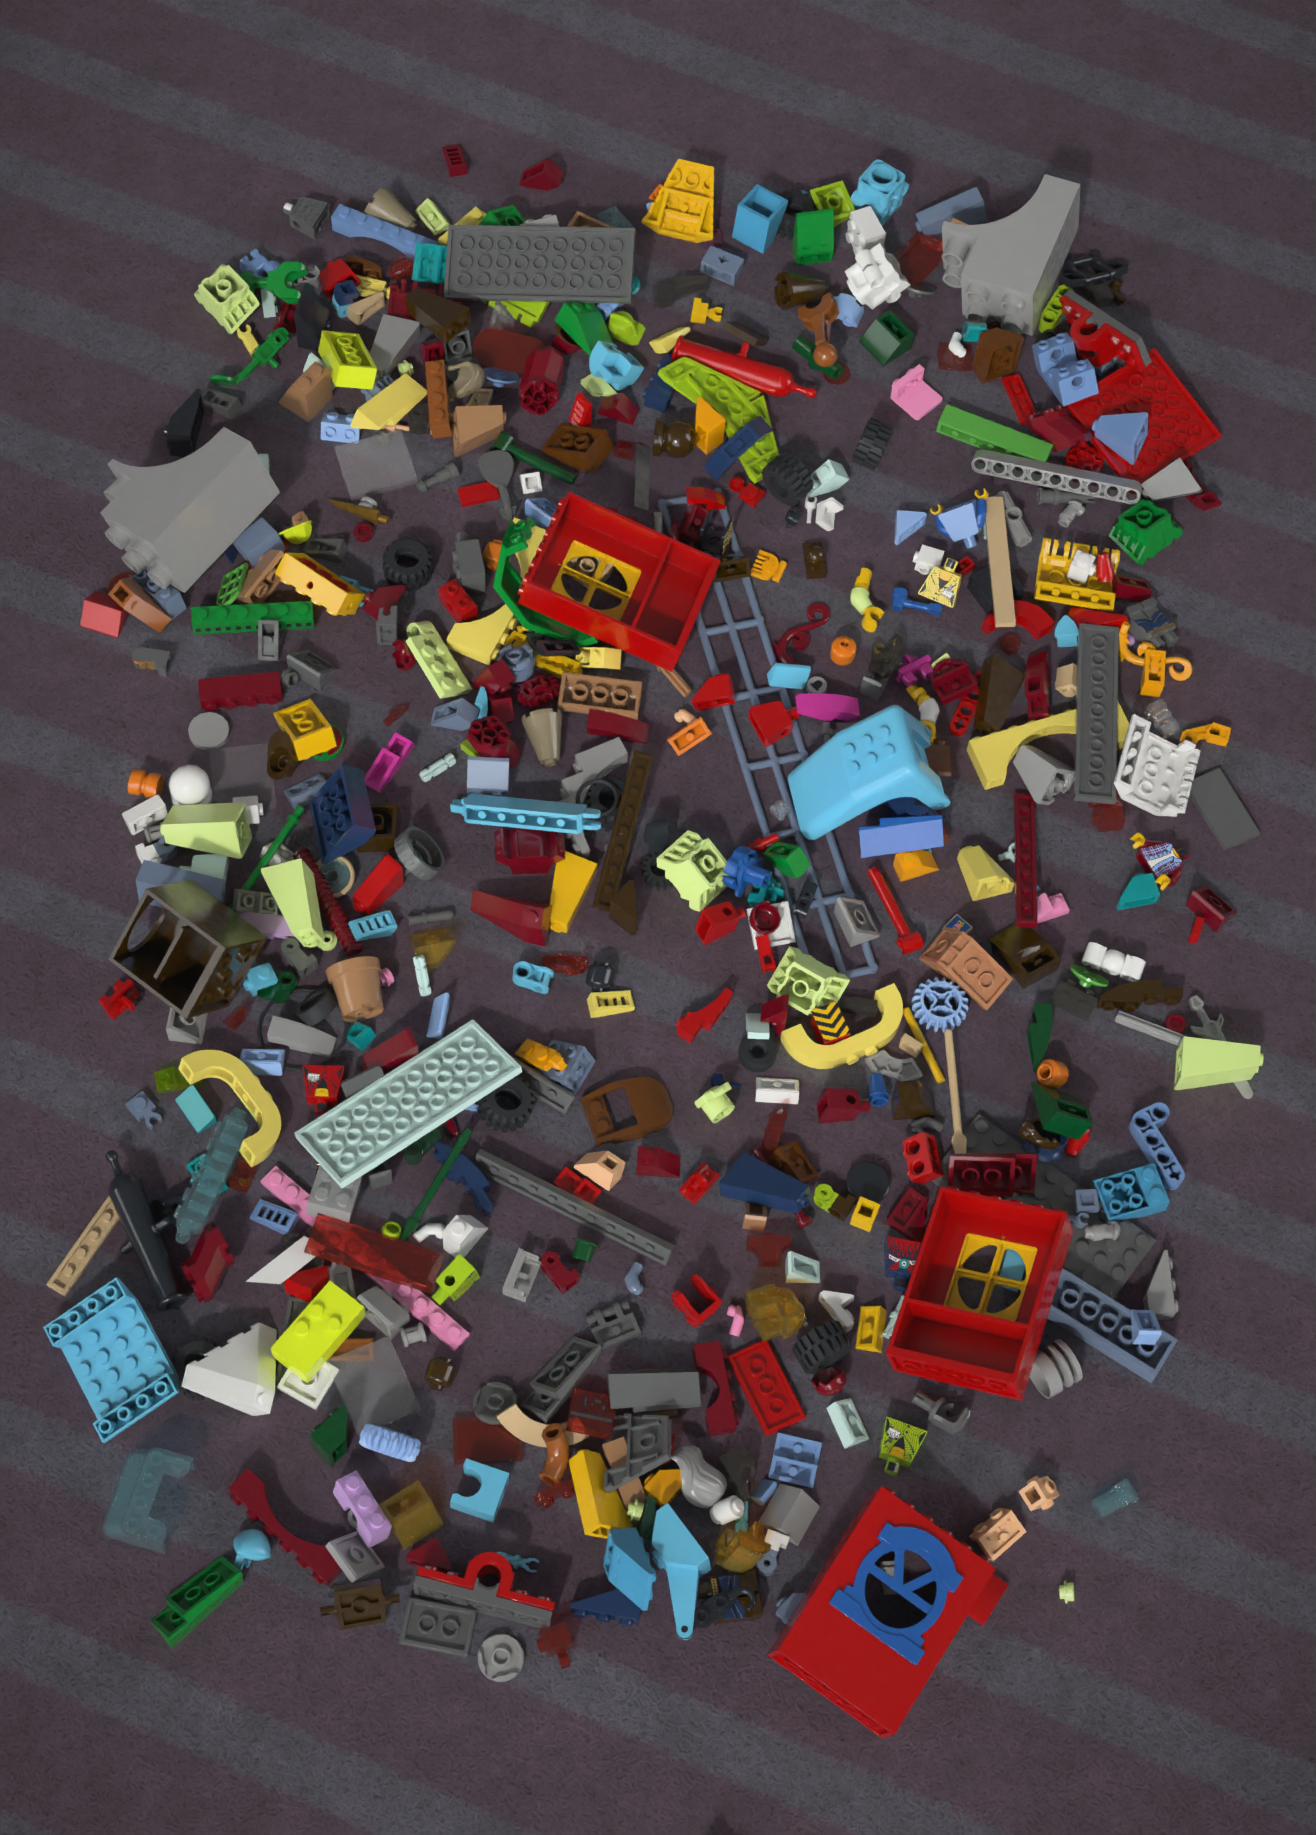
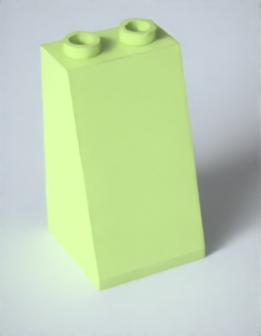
(209, 828)
(296, 895)
(1214, 1062)

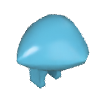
(250, 1546)

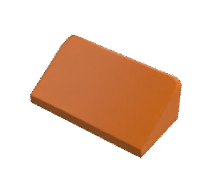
(689, 735)

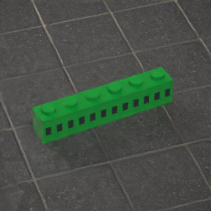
(246, 616)

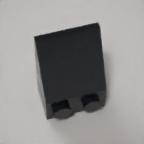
(311, 319)
(185, 426)

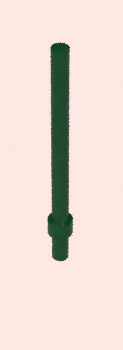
(412, 1223)

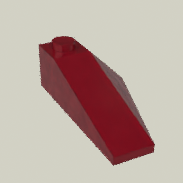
(517, 916)

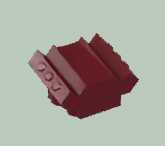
(529, 850)

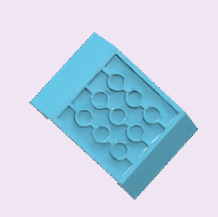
(115, 1357)

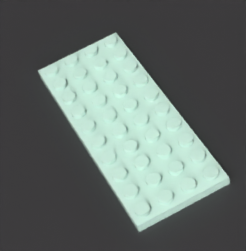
(407, 1103)

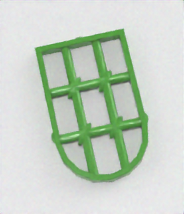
(235, 591)

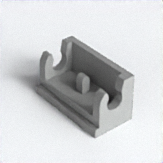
(521, 1275)

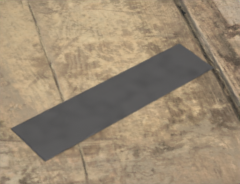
(642, 477)

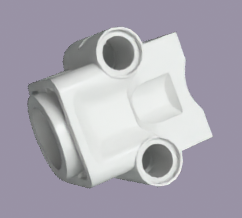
(876, 277)

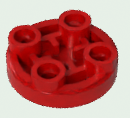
(1084, 458)

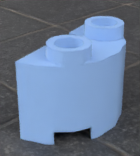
(849, 310)

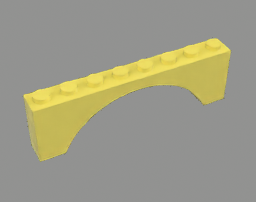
(484, 637)
(994, 751)

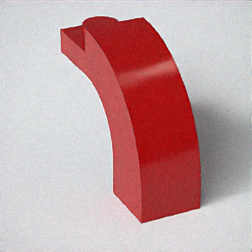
(1027, 616)

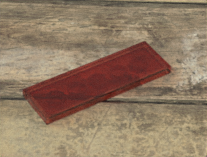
(374, 1253)

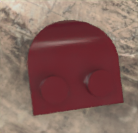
(952, 680)

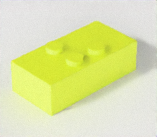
(347, 360)
(318, 1331)

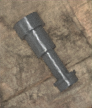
(446, 473)

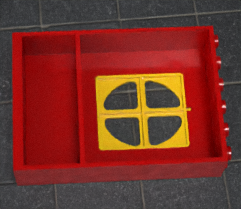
(661, 576)
(966, 1346)

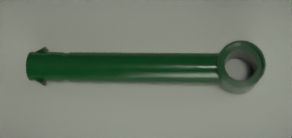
(506, 443)

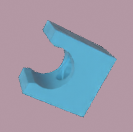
(489, 1497)

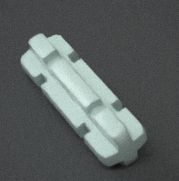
(437, 767)
(422, 975)

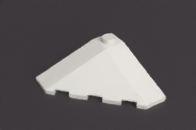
(238, 1372)

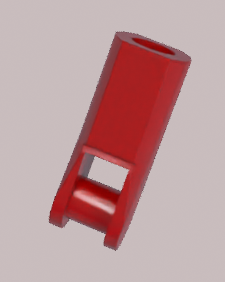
(765, 949)

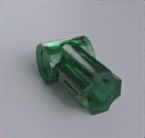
(421, 1145)

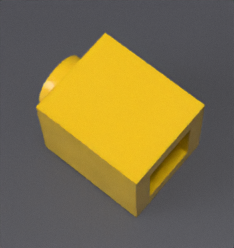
(865, 1214)

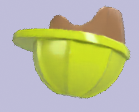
(299, 530)

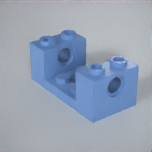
(1061, 370)

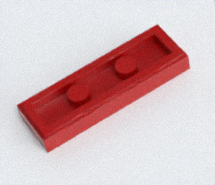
(1018, 397)

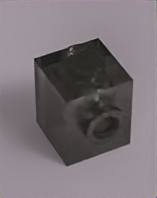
(419, 419)

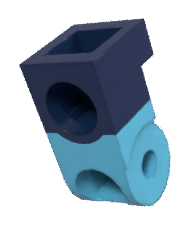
(343, 296)

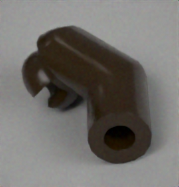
(1115, 288)

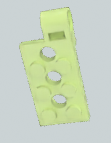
(425, 633)

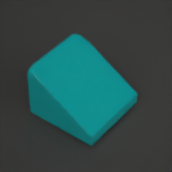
(360, 1035)

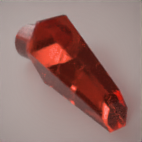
(395, 714)

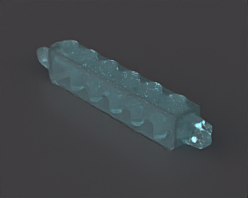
(212, 1175)

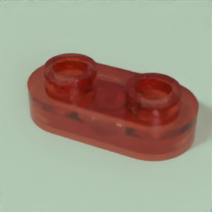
(546, 1497)

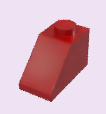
(715, 693)

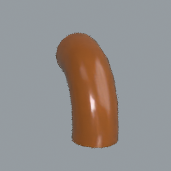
(557, 1454)

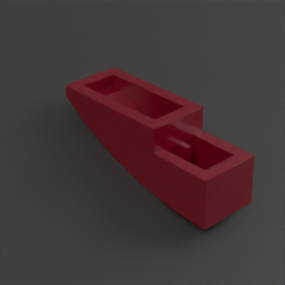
(616, 726)

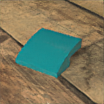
(429, 263)

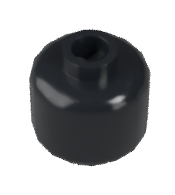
(600, 976)

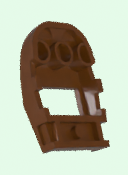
(649, 1104)

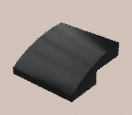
(549, 646)

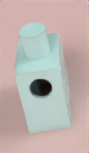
(210, 865)

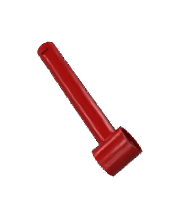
(908, 940)

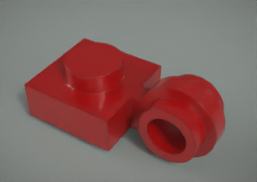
(750, 494)

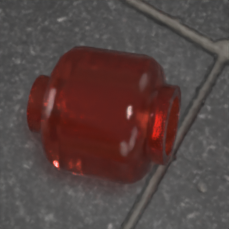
(401, 269)

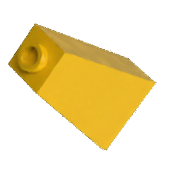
(569, 889)
(597, 1507)

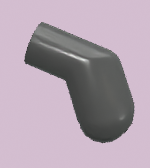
(926, 1122)

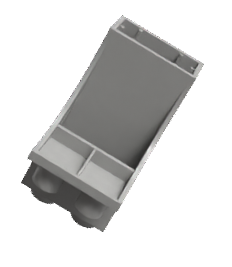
(1015, 261)
(186, 511)

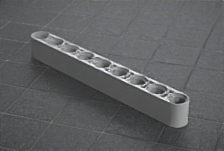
(1047, 480)

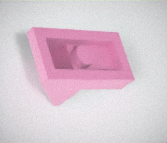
(1050, 907)

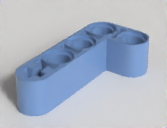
(1160, 1148)

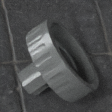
(418, 853)

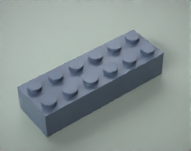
(1106, 1326)

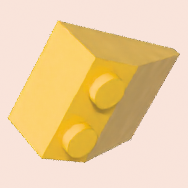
(306, 728)

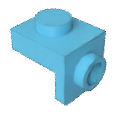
(259, 978)

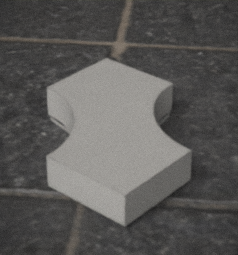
(897, 1068)

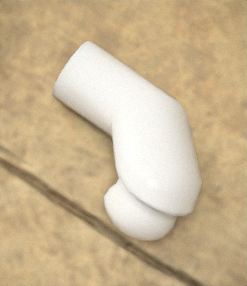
(429, 1229)

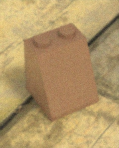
(309, 392)
(476, 426)

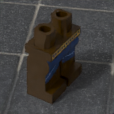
(739, 1608)

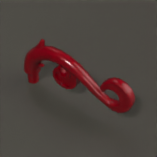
(799, 633)

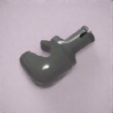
(938, 1412)

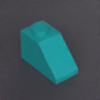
(1139, 892)

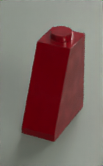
(392, 1052)

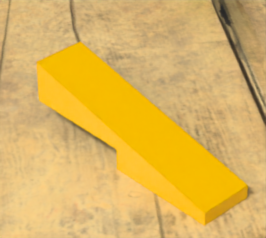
(553, 664)

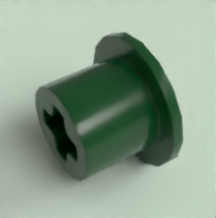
(584, 1250)

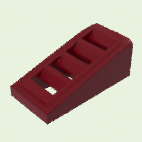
(457, 169)

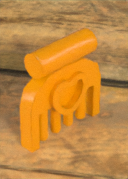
(769, 567)

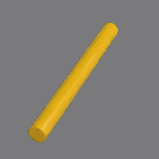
(925, 1048)

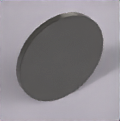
(918, 290)

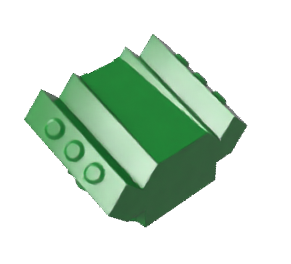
(1144, 531)

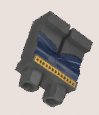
(1150, 625)

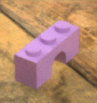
(371, 1521)

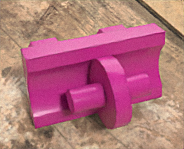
(912, 666)

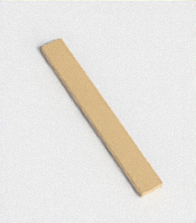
(999, 563)

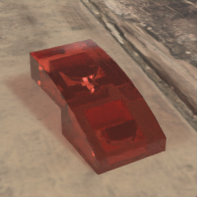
(242, 1175)

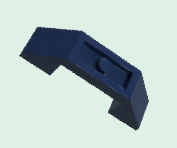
(736, 446)

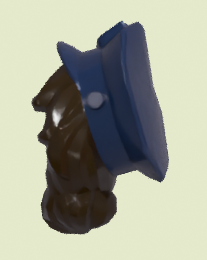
(1044, 1143)

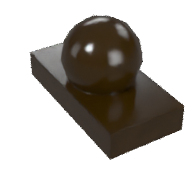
(814, 560)

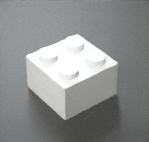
(864, 230)

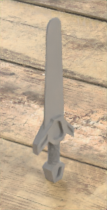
(1212, 1031)

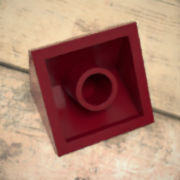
(1210, 906)

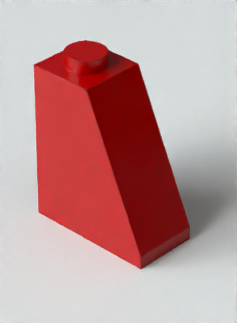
(378, 886)

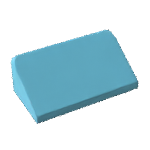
(788, 675)

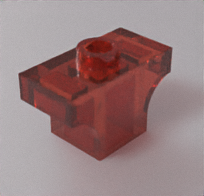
(768, 1248)

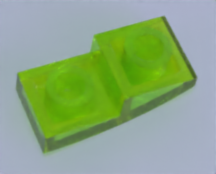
(171, 1080)

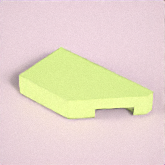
(597, 386)

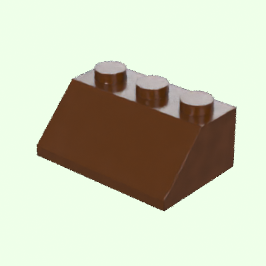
(996, 354)

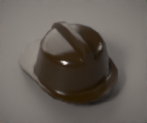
(280, 757)

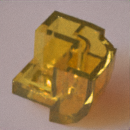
(774, 1311)
(741, 1549)

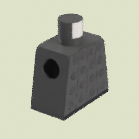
(308, 215)

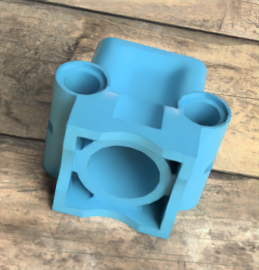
(880, 188)

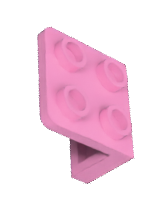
(914, 394)

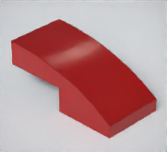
(712, 499)
(579, 1187)
(988, 1599)

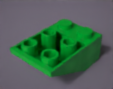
(813, 237)

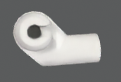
(955, 345)

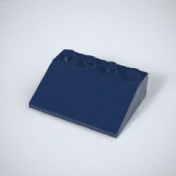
(342, 813)

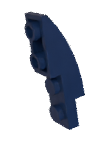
(465, 1171)

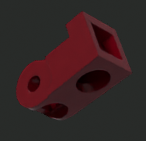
(558, 1273)

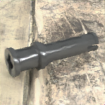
(1056, 496)

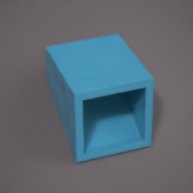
(759, 218)

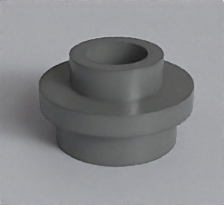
(289, 678)

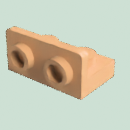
(998, 1532)

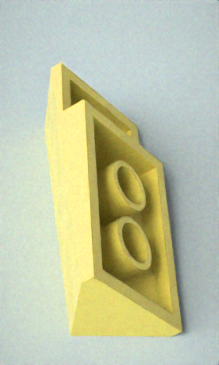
(389, 404)

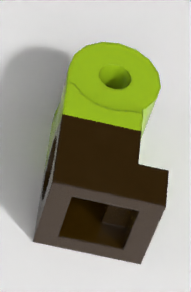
(833, 1202)

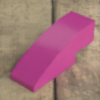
(828, 706)
(388, 762)

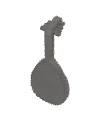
(497, 470)

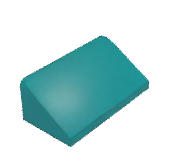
(195, 1109)

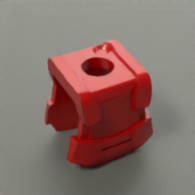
(707, 1292)

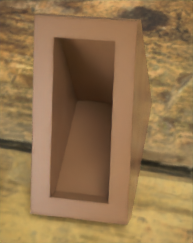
(754, 1217)

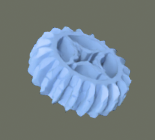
(949, 991)
(389, 1442)

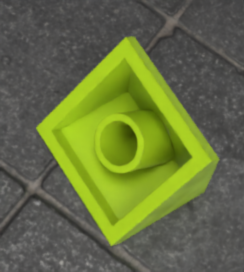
(834, 197)

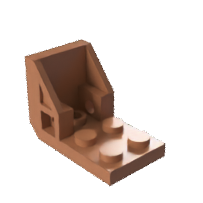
(968, 964)

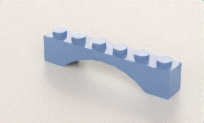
(358, 224)

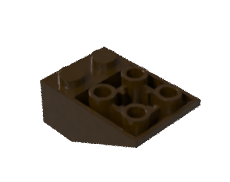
(1025, 954)

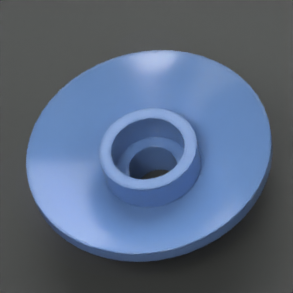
(500, 377)

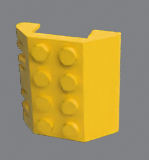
(1054, 586)

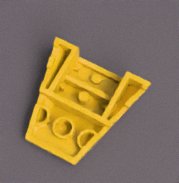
(684, 203)

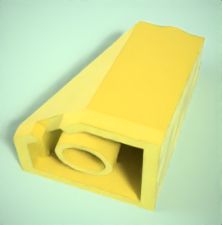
(983, 874)

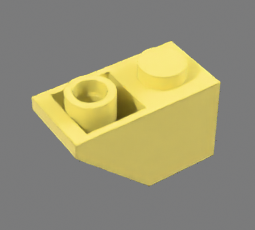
(599, 657)

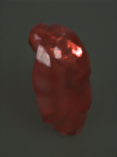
(566, 963)

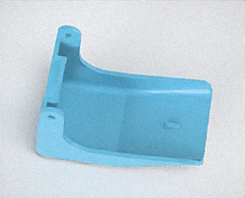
(863, 768)

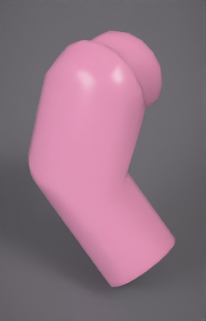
(738, 1320)

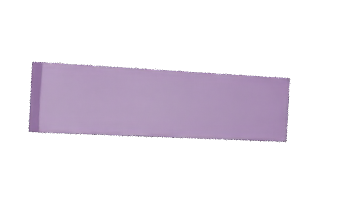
(268, 924)

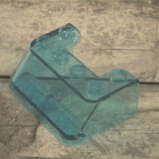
(135, 1494)

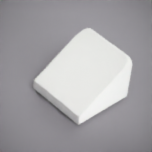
(530, 482)

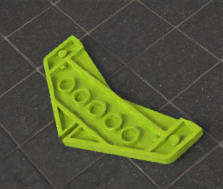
(729, 399)

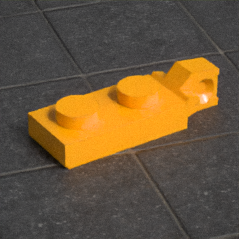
(540, 1056)

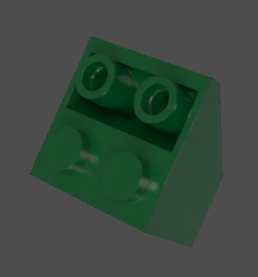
(887, 338)
(332, 1436)

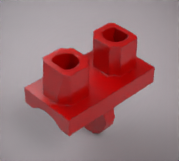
(121, 999)
(699, 1183)

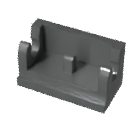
(387, 627)

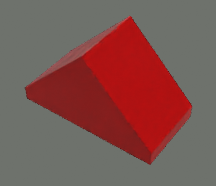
(307, 1283)

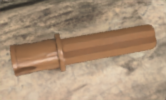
(677, 681)

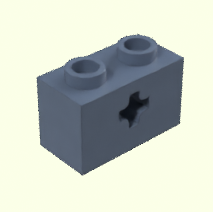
(722, 265)

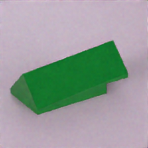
(197, 1600)

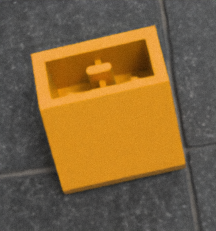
(708, 426)

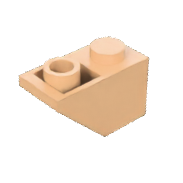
(602, 1168)

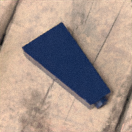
(764, 1185)

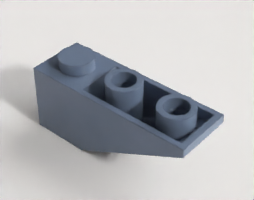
(168, 599)

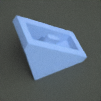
(907, 523)
(1144, 1327)

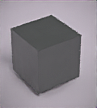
(457, 346)

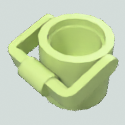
(716, 1102)

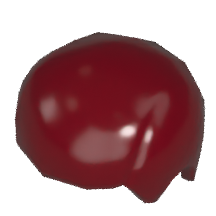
(404, 657)
(764, 918)
(829, 1381)

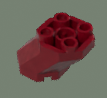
(541, 380)
(1057, 428)
(493, 740)
(207, 1263)

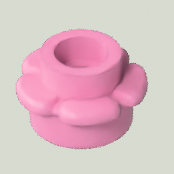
(386, 978)

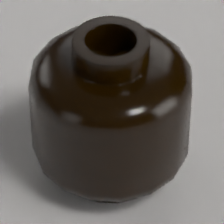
(440, 1373)

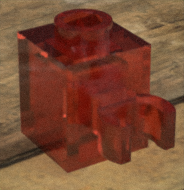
(556, 1641)

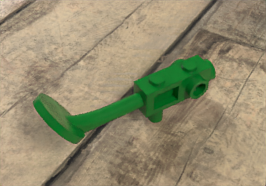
(262, 355)

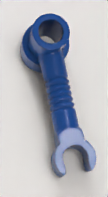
(900, 600)

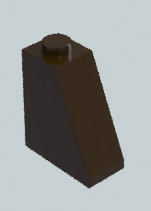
(911, 1101)

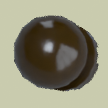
(675, 438)

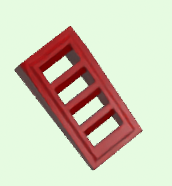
(581, 411)

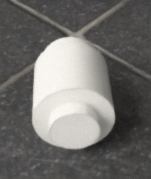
(727, 1510)

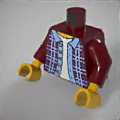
(1160, 859)

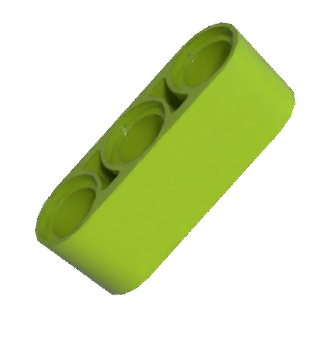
(1052, 313)

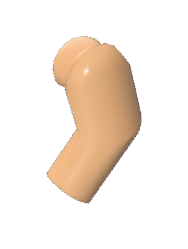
(684, 715)

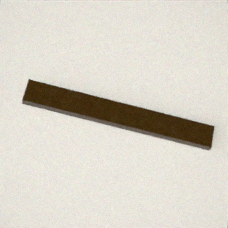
(622, 830)

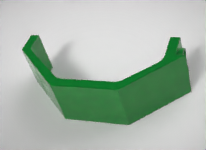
(508, 583)

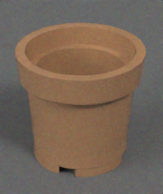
(357, 987)

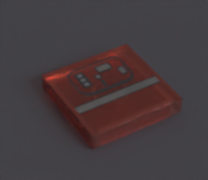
(590, 1414)

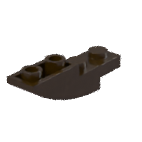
(1134, 993)

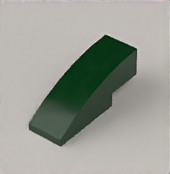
(1039, 1032)

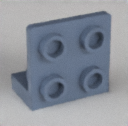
(578, 1062)

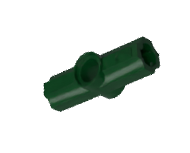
(806, 349)

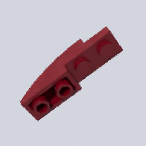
(1036, 685)

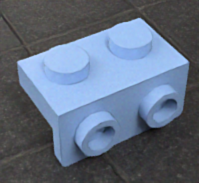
(338, 428)

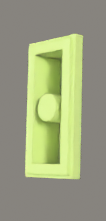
(432, 217)

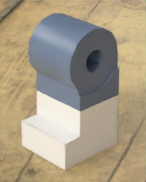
(157, 852)
(769, 1563)

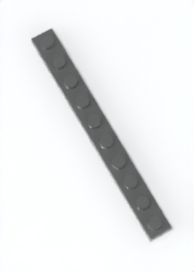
(573, 1207)

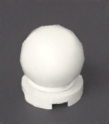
(190, 786)

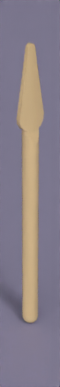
(958, 1140)

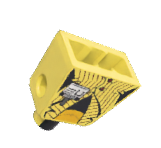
(943, 584)

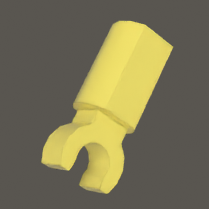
(248, 339)

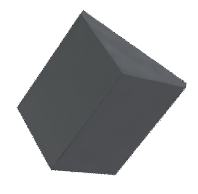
(311, 668)

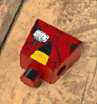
(323, 1086)

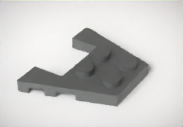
(647, 1447)

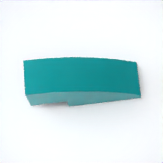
(972, 330)

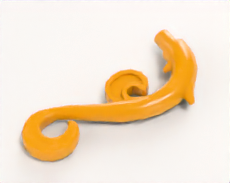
(1125, 653)

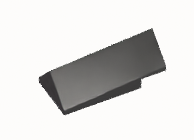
(559, 1377)
(654, 1389)

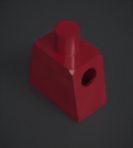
(840, 1105)

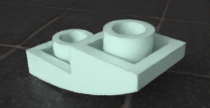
(755, 1028)

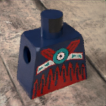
(900, 1260)

